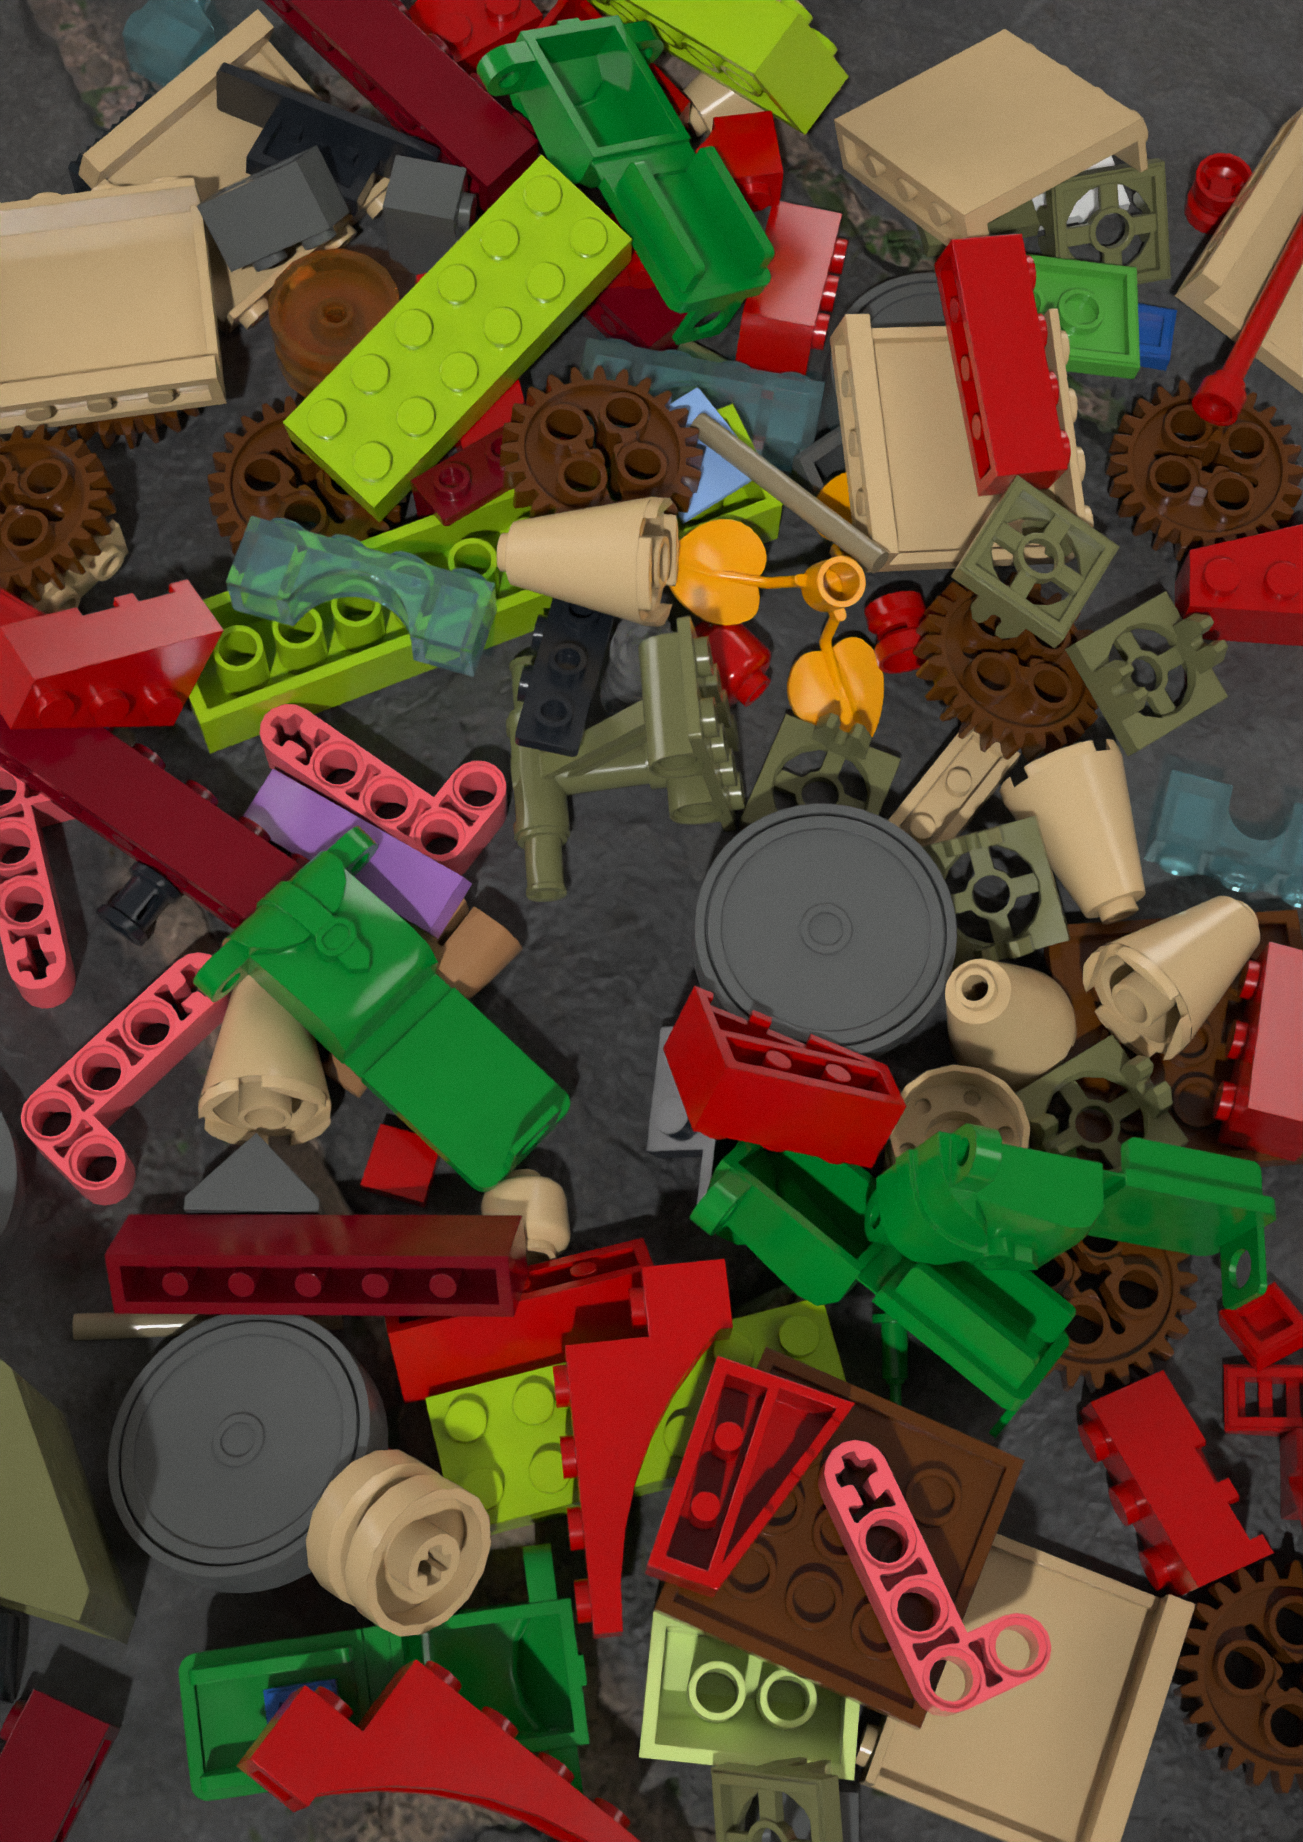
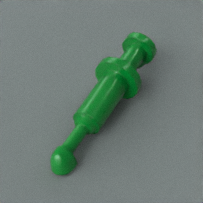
(894, 1354)

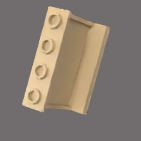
(984, 136)
(189, 137)
(1245, 251)
(106, 306)
(911, 450)
(1063, 1748)

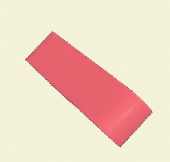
(379, 784)
(32, 883)
(140, 1070)
(917, 1573)

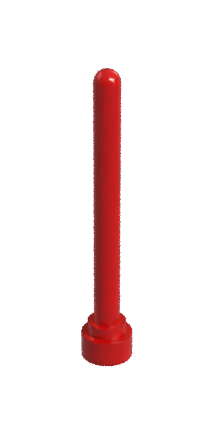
(1223, 393)

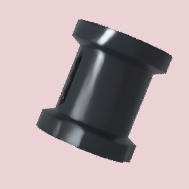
(138, 903)

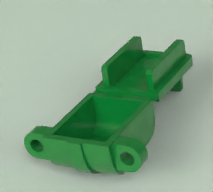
(616, 131)
(381, 1009)
(1024, 1206)
(810, 1231)
(504, 1655)

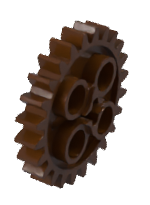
(652, 446)
(253, 462)
(49, 509)
(1192, 514)
(1006, 687)
(1142, 1328)
(1238, 1716)

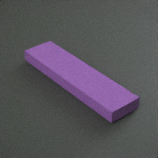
(397, 873)

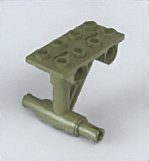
(669, 739)

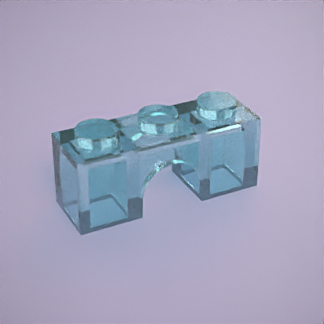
(1197, 836)

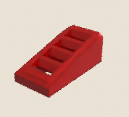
(1265, 1425)

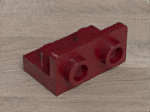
(461, 481)

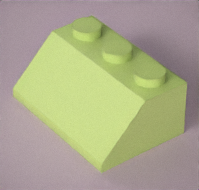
(727, 1706)

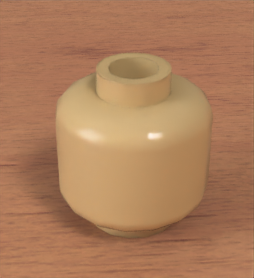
(542, 1208)

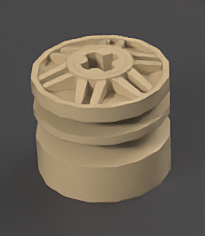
(950, 1098)

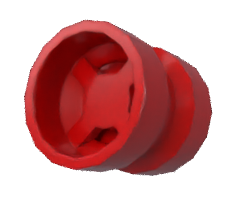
(1214, 190)
(894, 623)

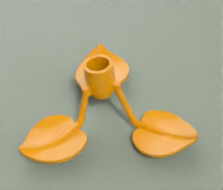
(721, 586)

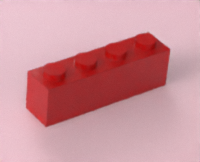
(1001, 363)
(561, 1305)

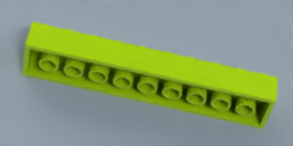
(362, 646)

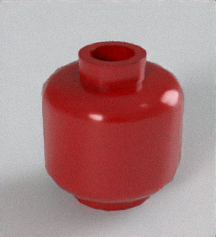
(740, 660)

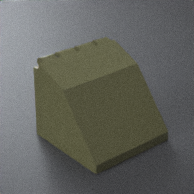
(51, 1532)

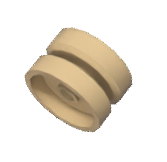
(398, 1542)

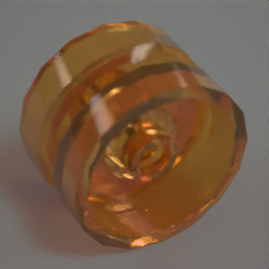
(324, 311)

